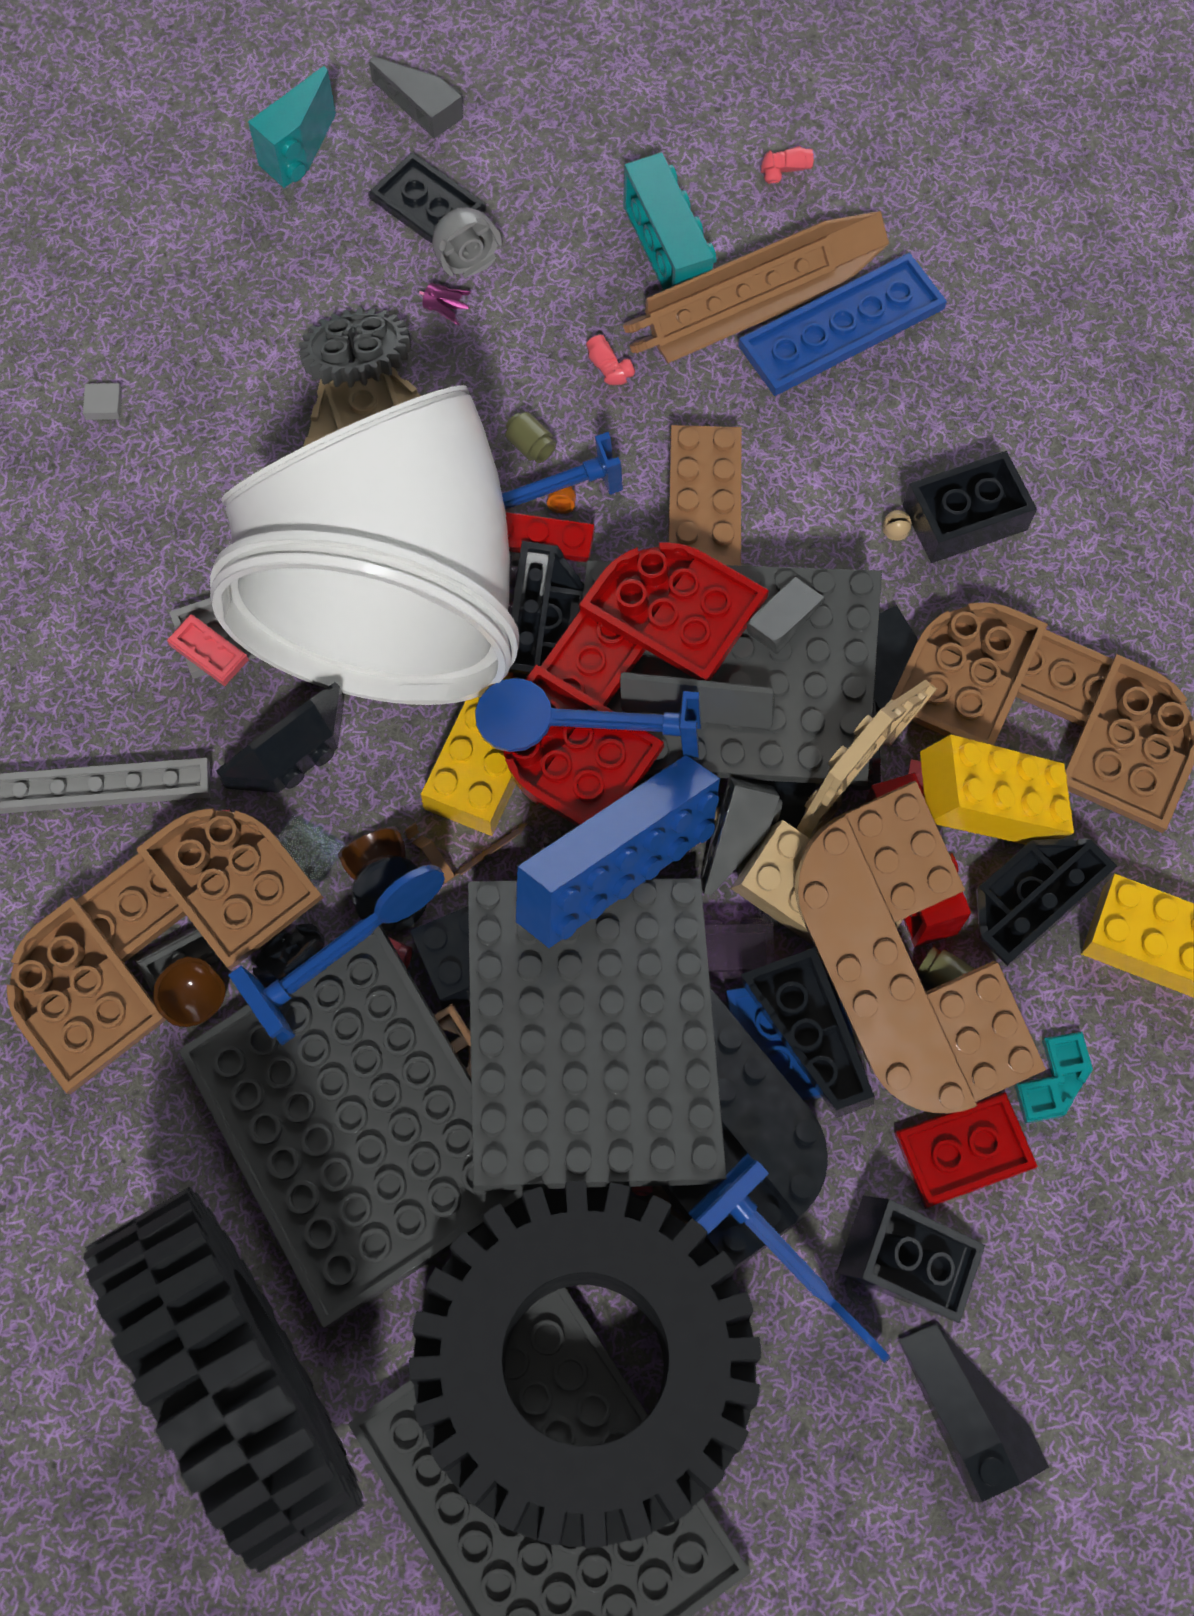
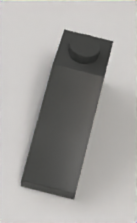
(419, 94)
(739, 828)

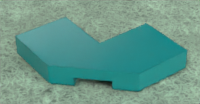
(1069, 1070)

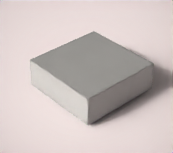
(102, 401)

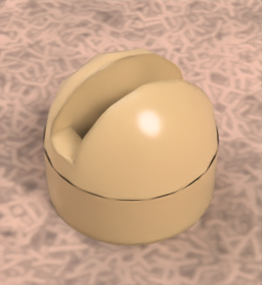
(901, 525)

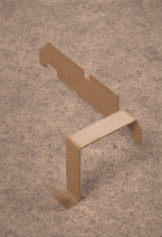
(437, 859)

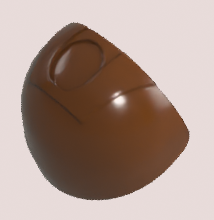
(370, 846)
(188, 992)

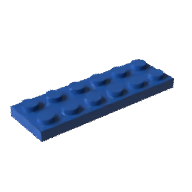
(842, 324)

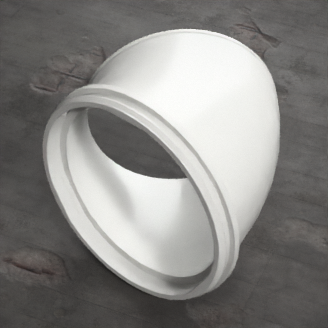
(376, 558)

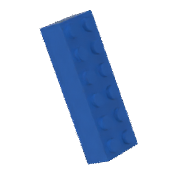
(616, 851)

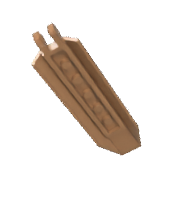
(758, 285)

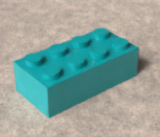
(665, 222)

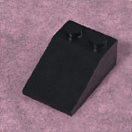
(910, 1257)

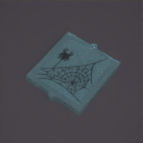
(309, 848)

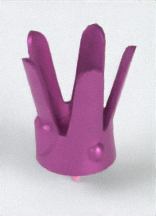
(441, 298)

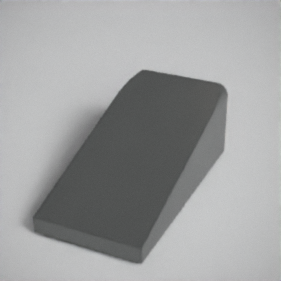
(784, 615)

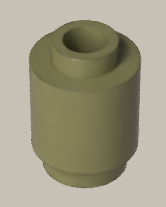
(530, 437)
(942, 967)

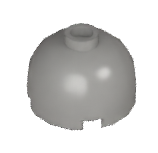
(465, 242)

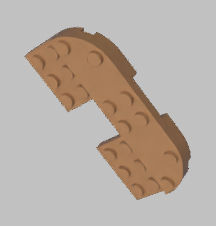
(1133, 719)
(70, 969)
(924, 1047)

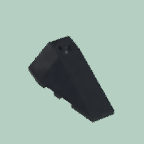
(980, 1428)

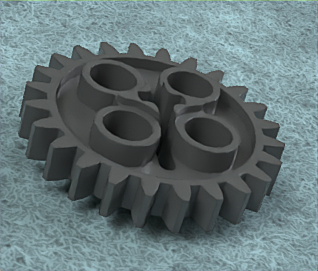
(333, 346)

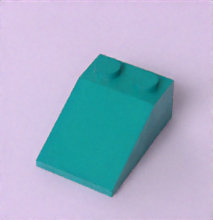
(293, 128)

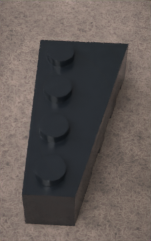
(809, 1022)

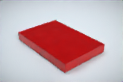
(965, 1150)

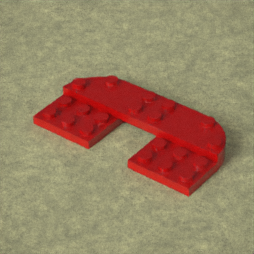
(644, 600)

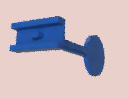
(602, 466)
(519, 714)
(396, 903)
(733, 1198)

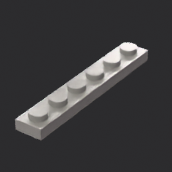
(104, 785)

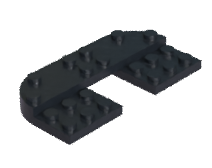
(770, 1124)

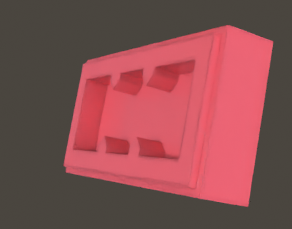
(207, 650)

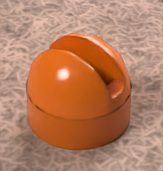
(562, 500)

